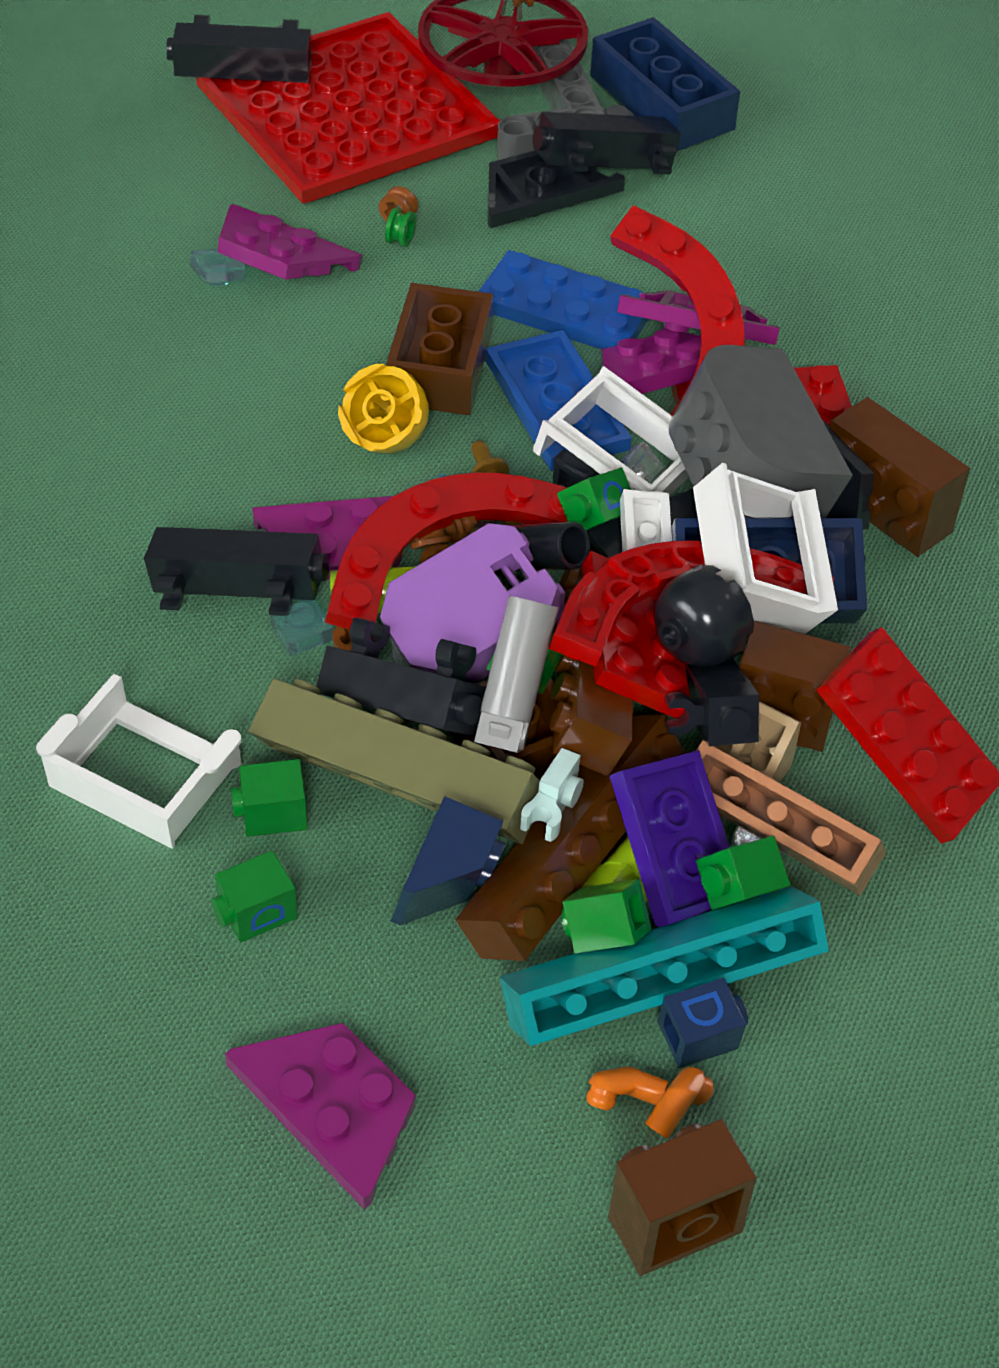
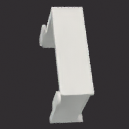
(630, 409)
(721, 506)
(76, 737)

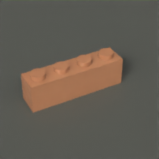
(799, 825)

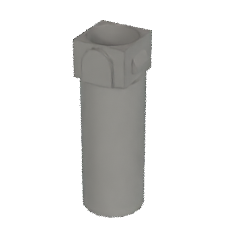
(515, 674)

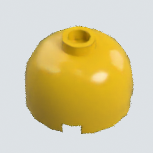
(383, 409)

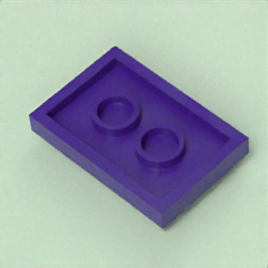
(669, 827)

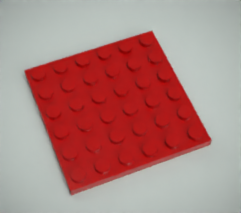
(362, 116)

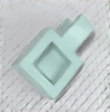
(557, 789)

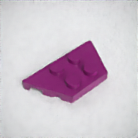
(280, 248)
(679, 314)
(654, 360)
(331, 520)
(331, 1100)

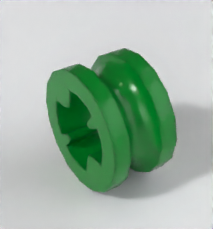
(400, 227)

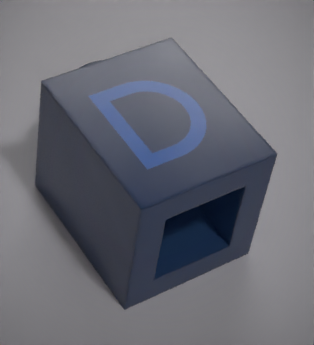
(702, 1022)

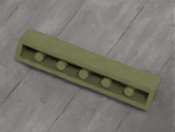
(391, 756)

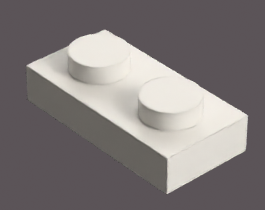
(644, 518)

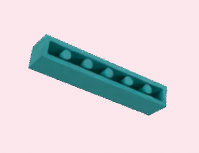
(624, 980)

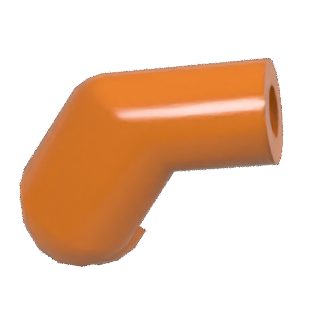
(624, 1081)
(686, 1088)

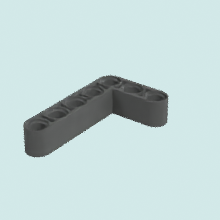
(563, 94)

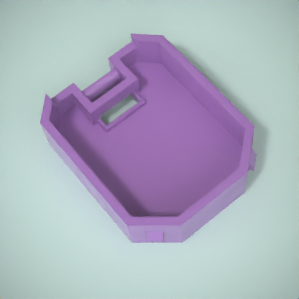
(462, 598)

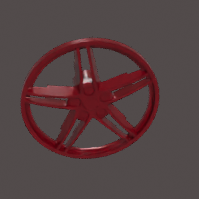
(503, 42)

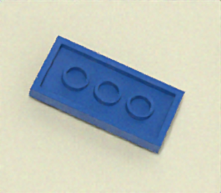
(561, 299)
(541, 378)

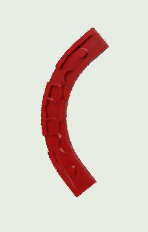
(691, 269)
(421, 512)
(637, 575)

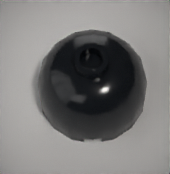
(703, 617)

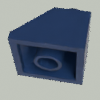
(452, 860)

